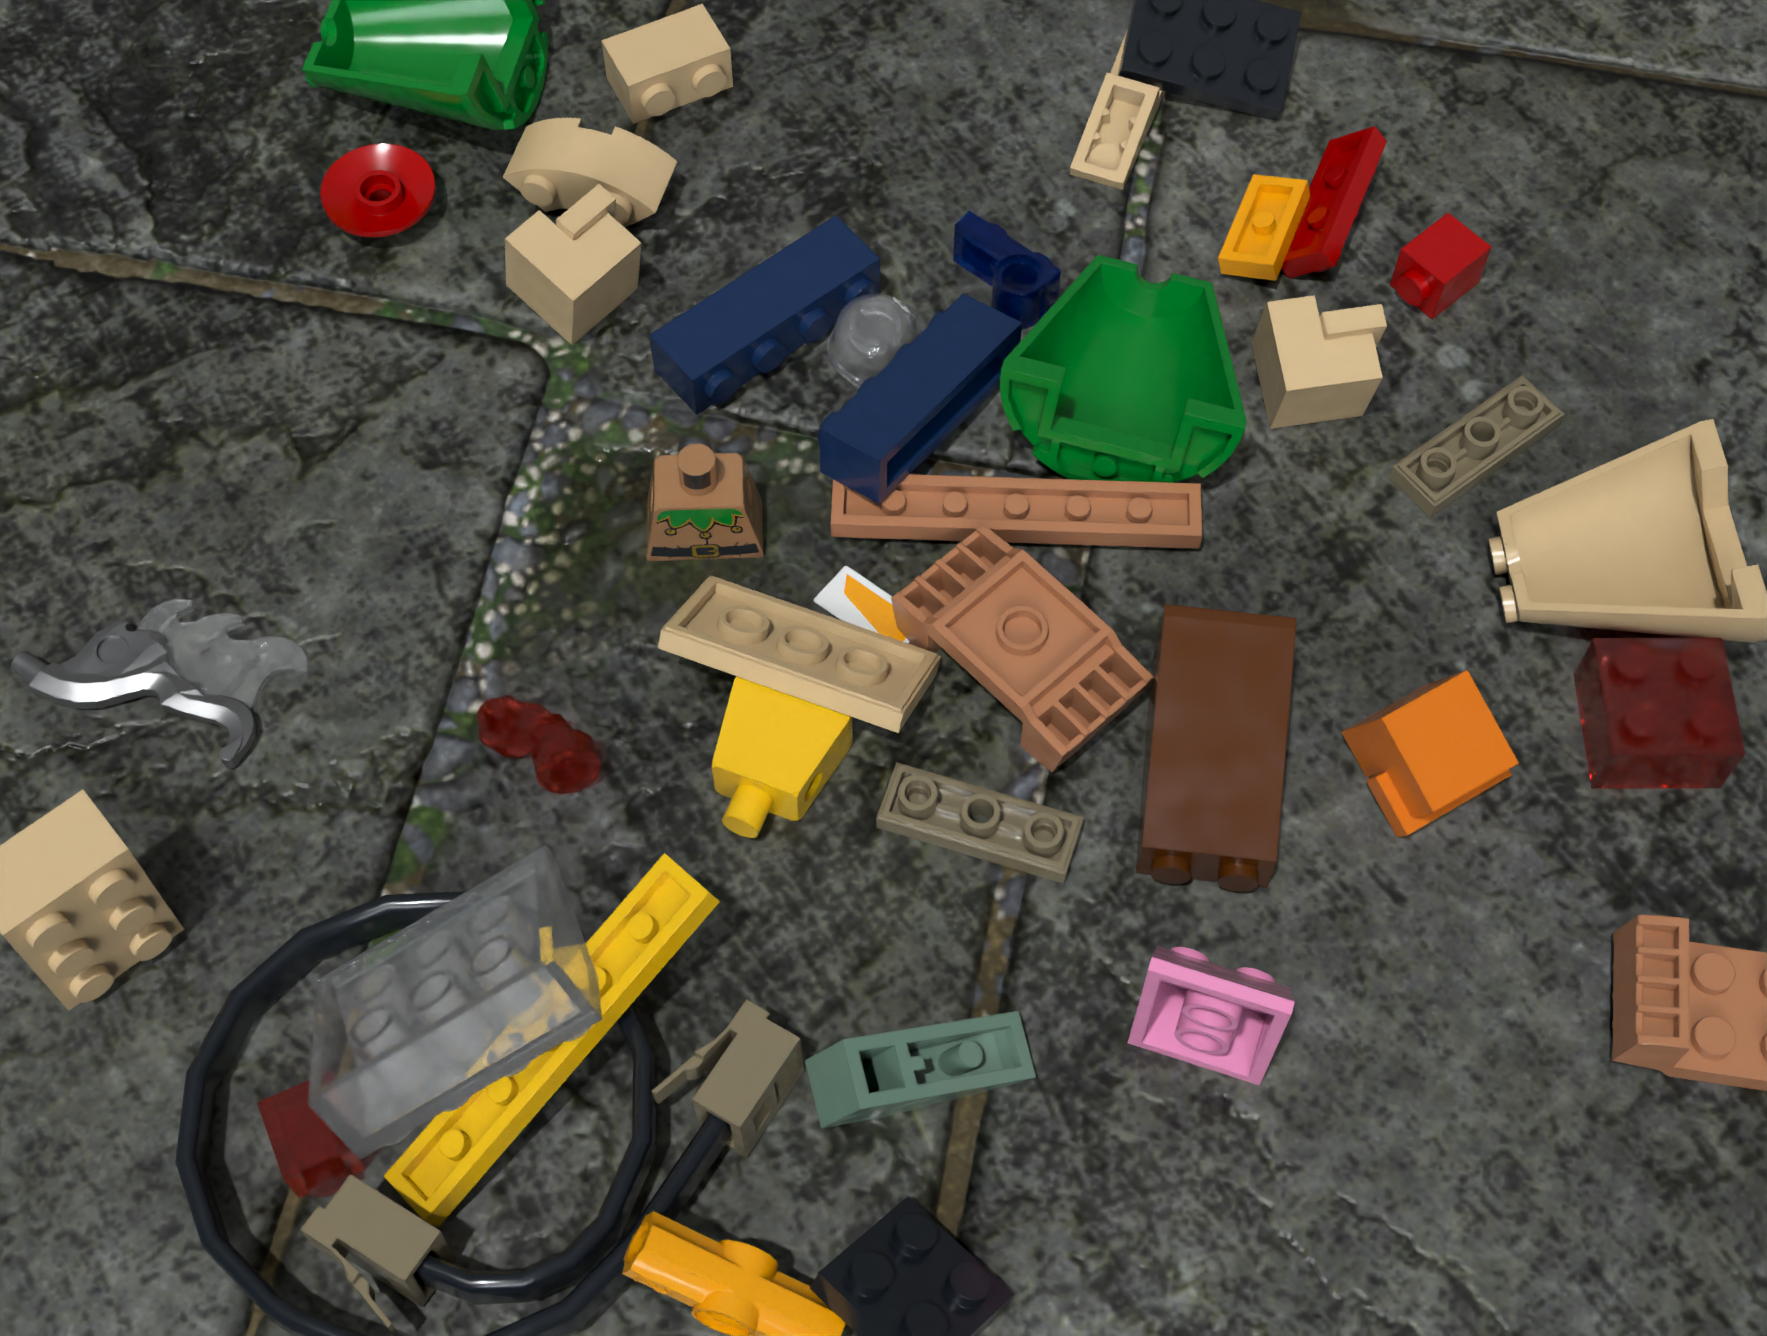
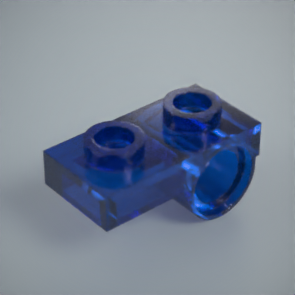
(1021, 280)

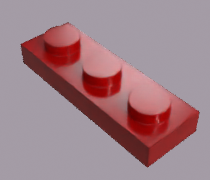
(1334, 201)

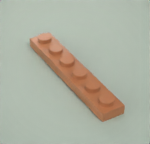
(1026, 511)

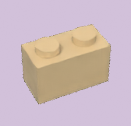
(668, 63)

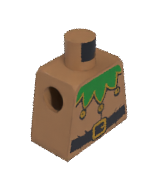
(703, 507)

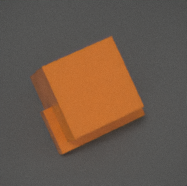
(1430, 752)

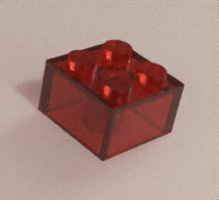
(1658, 713)

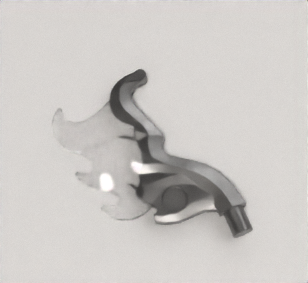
(185, 665)

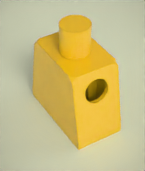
(774, 755)

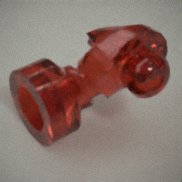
(561, 756)

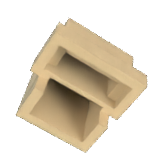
(574, 268)
(1316, 364)

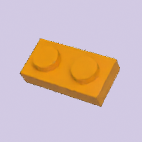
(1264, 227)

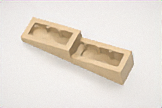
(1115, 129)

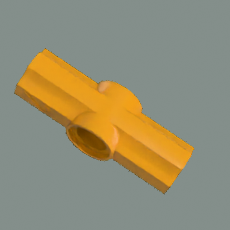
(725, 1282)

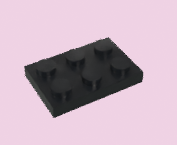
(1213, 51)

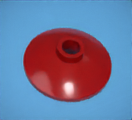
(378, 190)

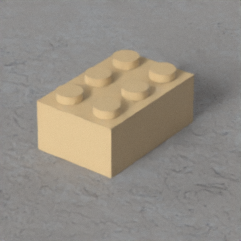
(79, 902)

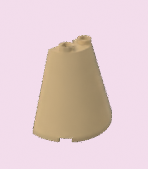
(1635, 547)

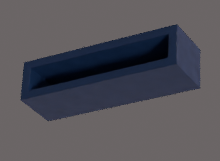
(764, 315)
(917, 398)

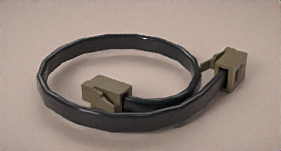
(750, 1080)

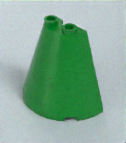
(436, 57)
(1126, 379)

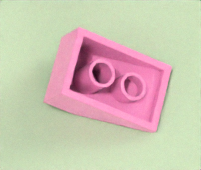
(1211, 1014)

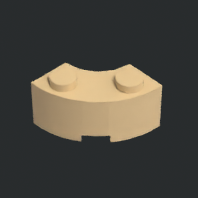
(563, 162)

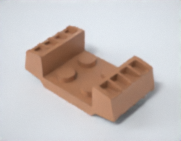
(1023, 642)
(1688, 1005)

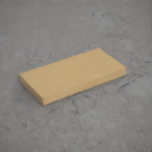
(801, 653)

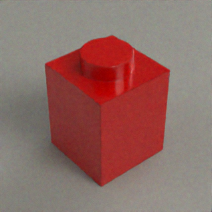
(1439, 266)

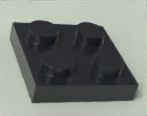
(910, 1281)

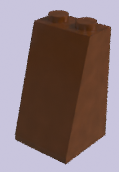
(1215, 747)

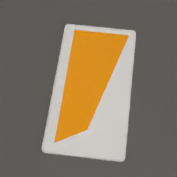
(860, 603)

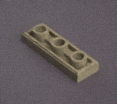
(1476, 446)
(1016, 836)

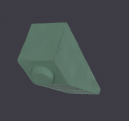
(917, 1067)

